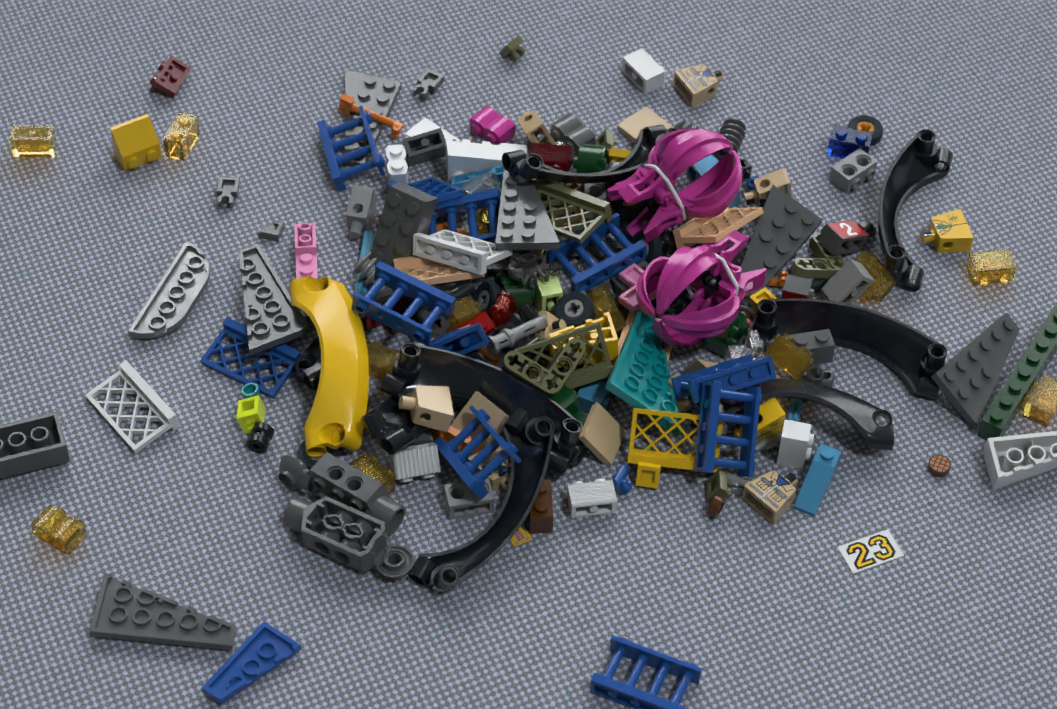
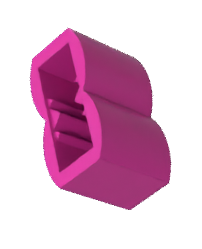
(492, 126)

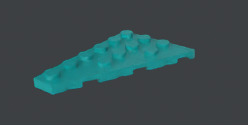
(642, 372)

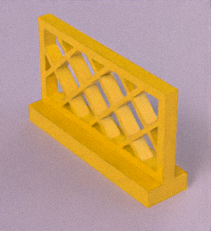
(667, 458)

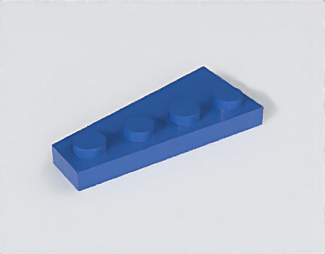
(251, 661)

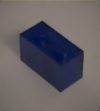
(846, 140)

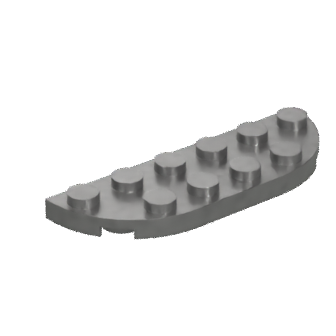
(174, 295)

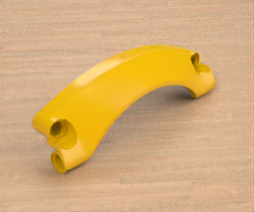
(344, 365)

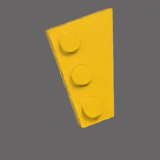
(609, 335)

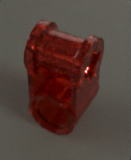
(503, 308)

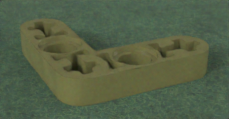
(821, 267)
(544, 374)

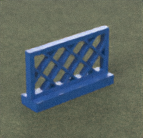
(434, 187)
(238, 332)

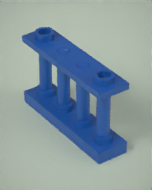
(332, 146)
(470, 204)
(600, 271)
(411, 287)
(733, 374)
(707, 429)
(458, 459)
(634, 698)

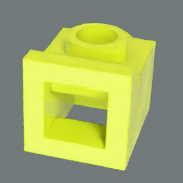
(250, 412)

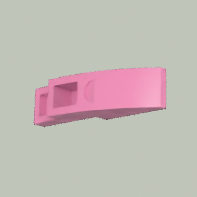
(306, 250)

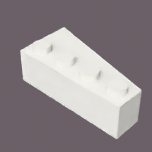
(469, 157)
(1019, 457)

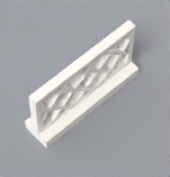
(458, 250)
(150, 400)

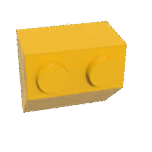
(135, 143)

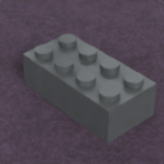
(404, 214)
(32, 445)

